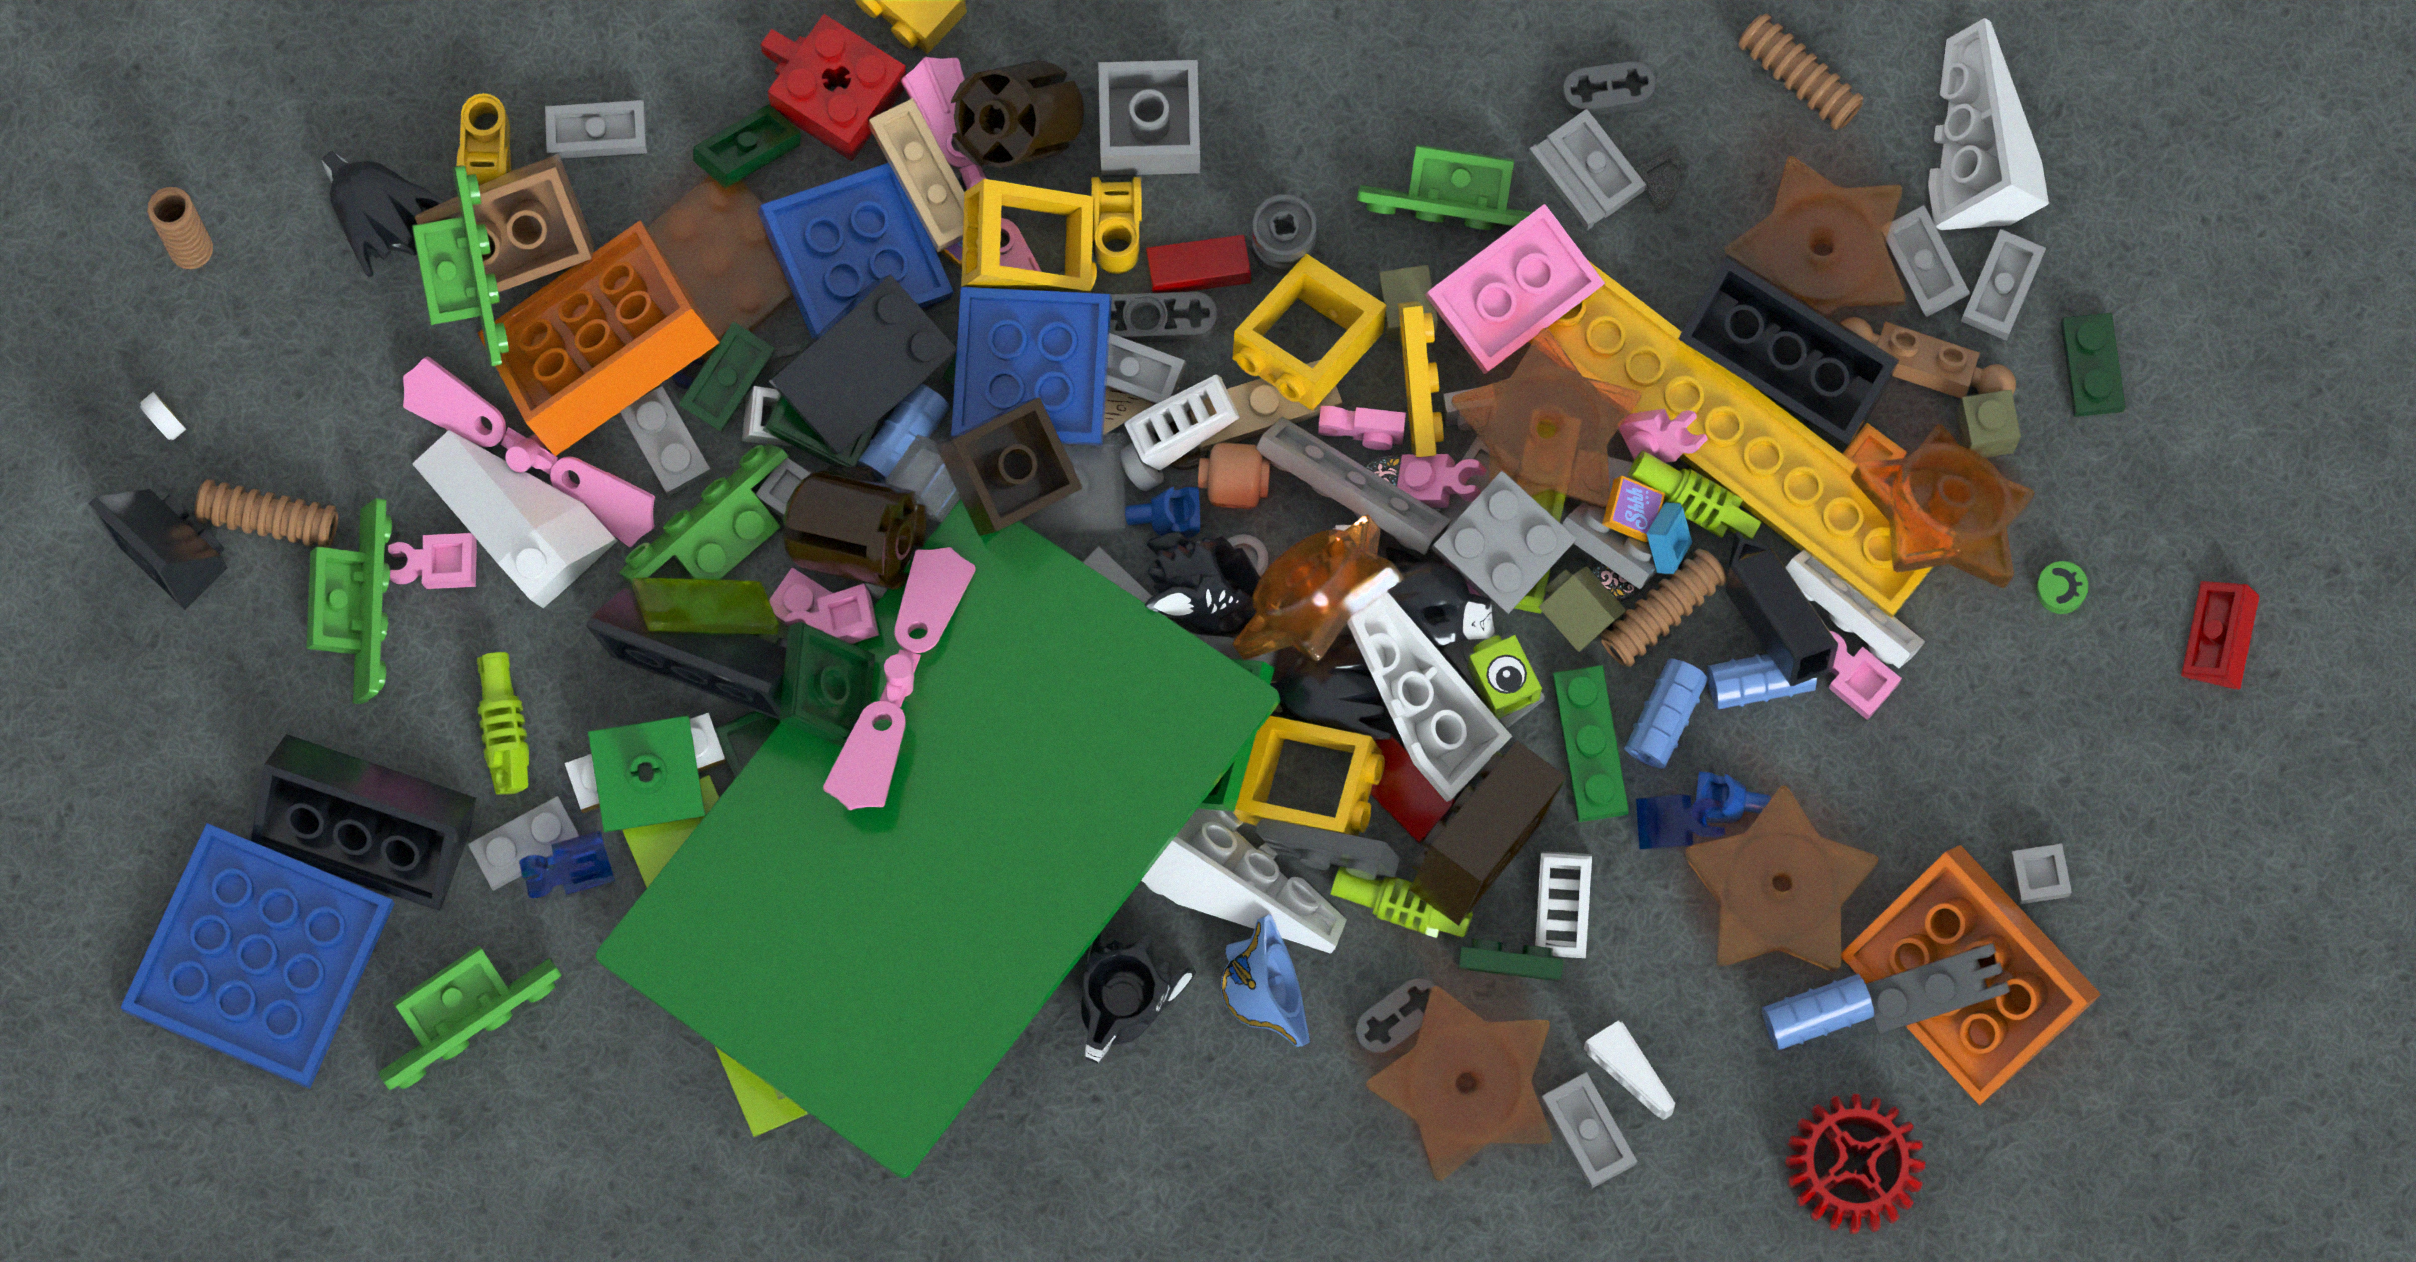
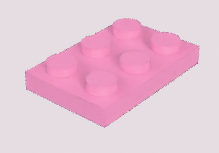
(1514, 289)

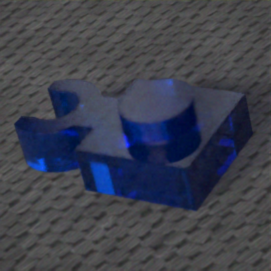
(1672, 820)
(576, 864)

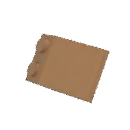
(529, 223)

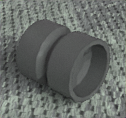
(1283, 233)

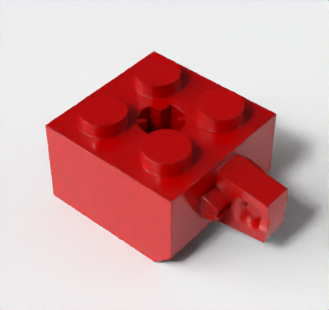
(825, 59)

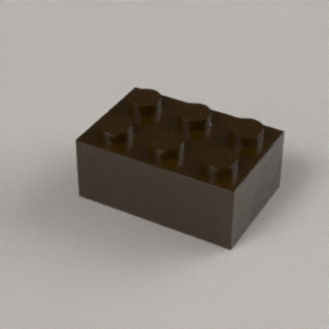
(1485, 831)

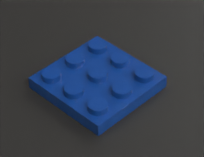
(845, 238)
(1031, 347)

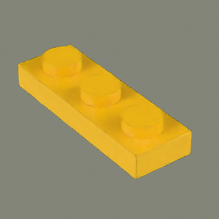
(1420, 378)

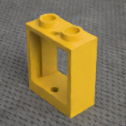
(983, 235)
(1333, 297)
(1364, 771)

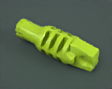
(1701, 498)
(502, 725)
(1396, 903)

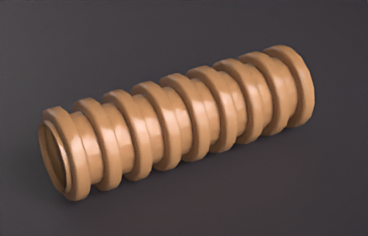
(1800, 71)
(180, 227)
(265, 513)
(1664, 607)

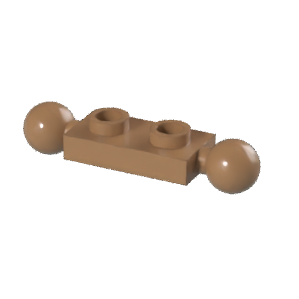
(1934, 361)

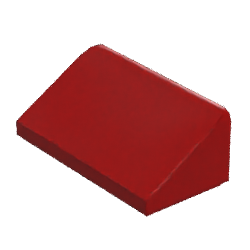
(1199, 265)
(2220, 633)
(1407, 792)

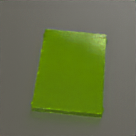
(705, 605)

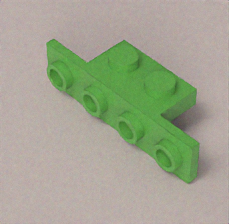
(1452, 185)
(454, 268)
(716, 530)
(348, 599)
(457, 1006)

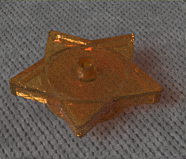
(1816, 212)
(1553, 390)
(1946, 508)
(1316, 590)
(1756, 915)
(1498, 1058)

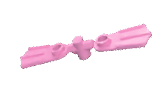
(932, 88)
(455, 407)
(869, 755)

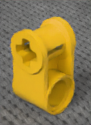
(487, 150)
(1117, 216)

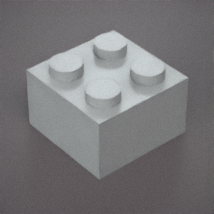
(1149, 117)
(1503, 543)

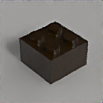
(1009, 466)

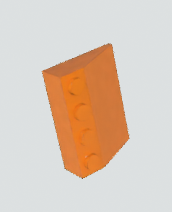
(599, 339)
(1954, 911)

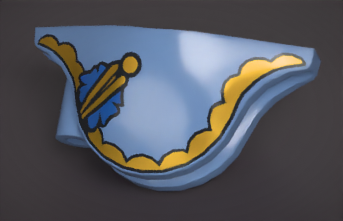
(1263, 985)

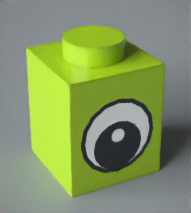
(1503, 675)

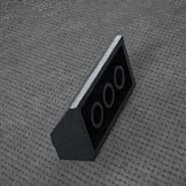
(1789, 350)
(721, 664)
(362, 821)

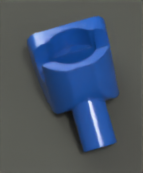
(1169, 512)
(1733, 795)

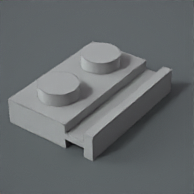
(1587, 169)

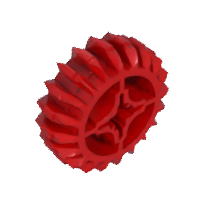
(1866, 1183)

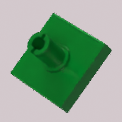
(646, 774)

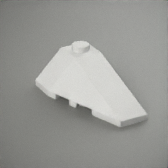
(1988, 153)
(520, 520)
(1432, 707)
(1226, 877)

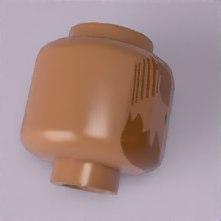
(1234, 475)

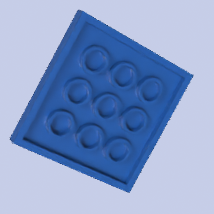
(257, 955)

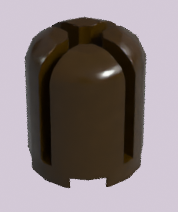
(1016, 114)
(853, 528)

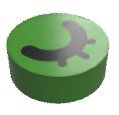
(2062, 587)

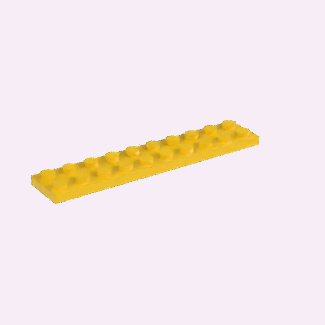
(1752, 445)

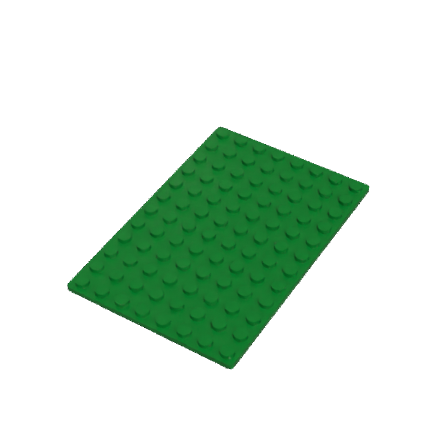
(909, 944)

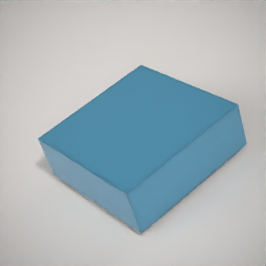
(1669, 538)

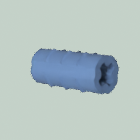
(914, 415)
(1750, 681)
(1666, 713)
(1818, 1012)

